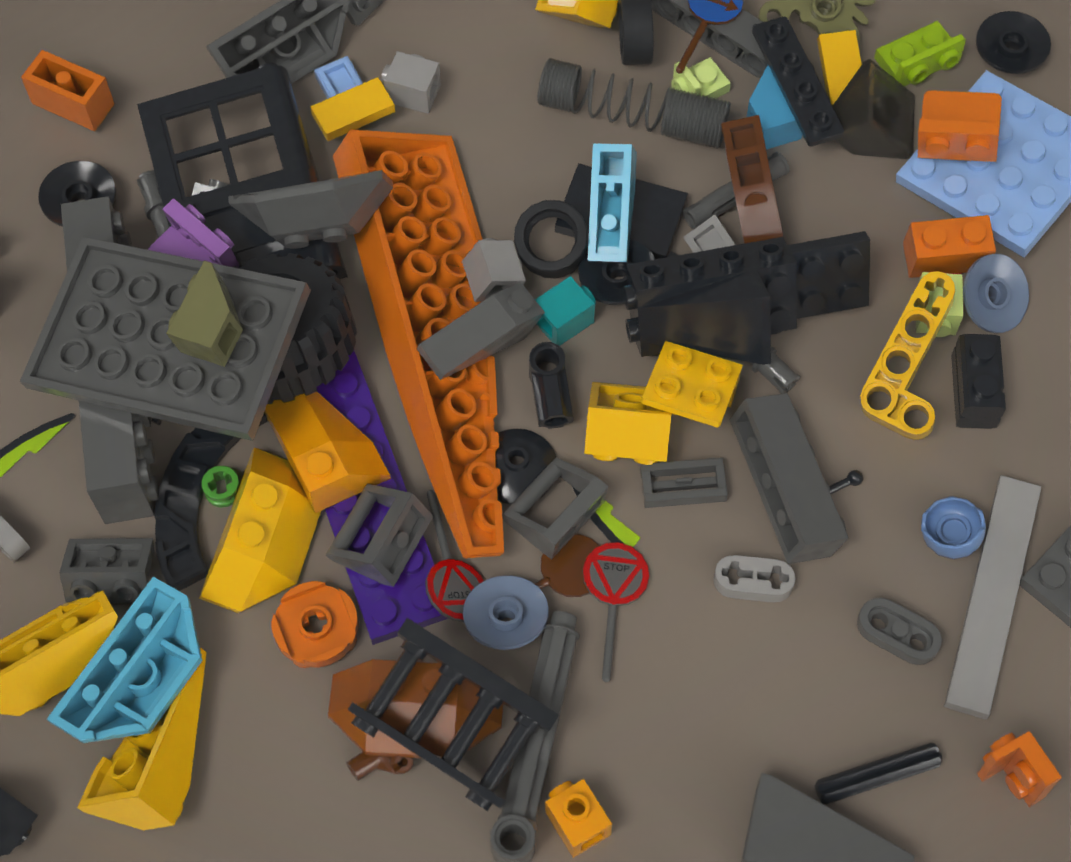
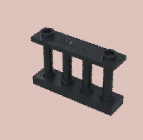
(491, 694)

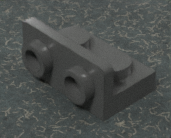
(109, 565)

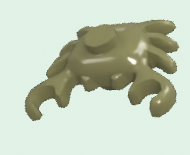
(821, 15)

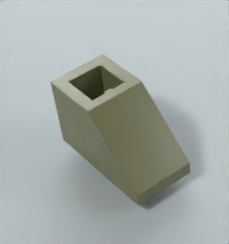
(207, 319)

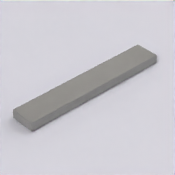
(993, 598)

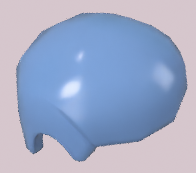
(953, 527)

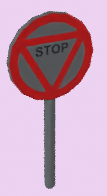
(616, 577)
(449, 579)

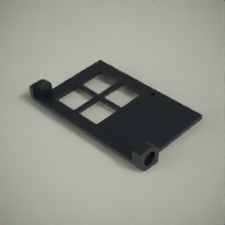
(214, 205)

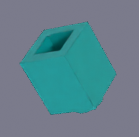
(567, 311)

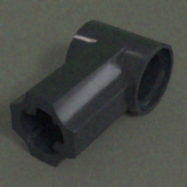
(550, 387)

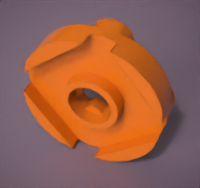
(311, 648)

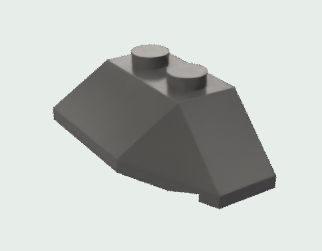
(288, 33)
(315, 209)

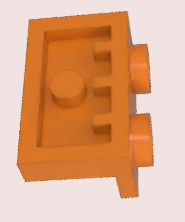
(1027, 767)

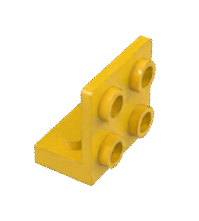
(692, 384)

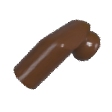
(364, 764)

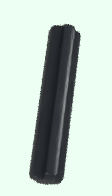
(878, 773)

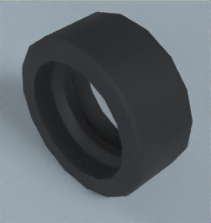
(636, 31)
(539, 212)

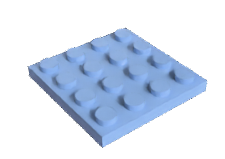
(1018, 191)

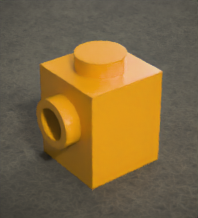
(577, 816)

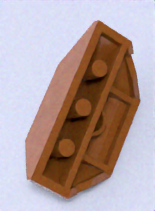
(363, 681)

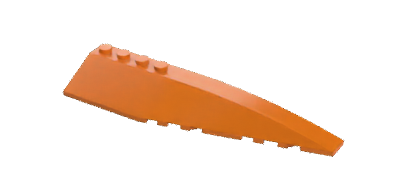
(417, 288)

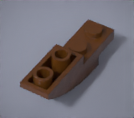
(751, 179)

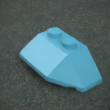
(134, 670)

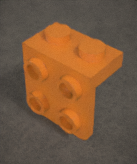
(959, 126)

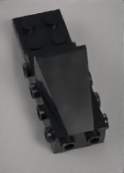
(743, 294)

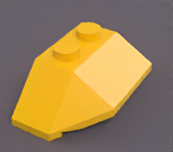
(262, 537)
(52, 652)

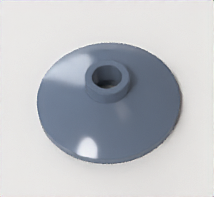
(1007, 292)
(501, 599)

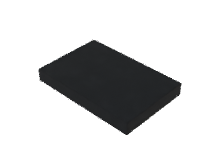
(654, 217)

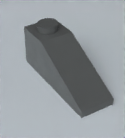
(482, 331)

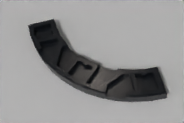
(180, 505)

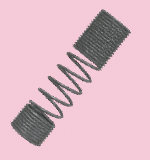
(684, 116)

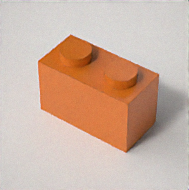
(68, 90)
(947, 244)

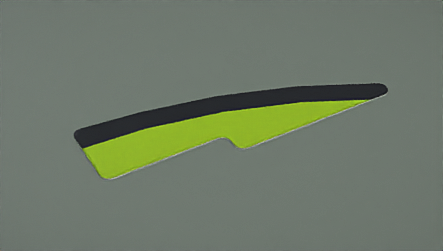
(31, 441)
(611, 527)

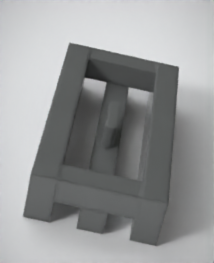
(684, 497)

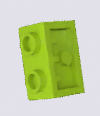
(920, 54)

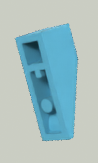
(611, 202)

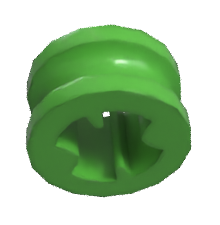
(209, 483)

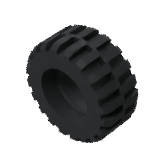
(323, 332)

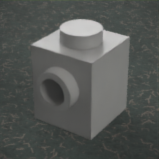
(412, 81)
(492, 267)

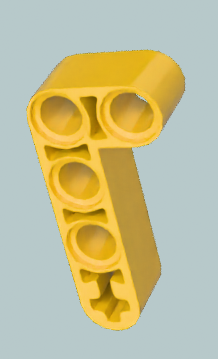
(914, 351)

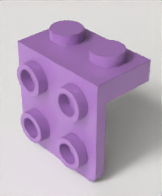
(192, 239)

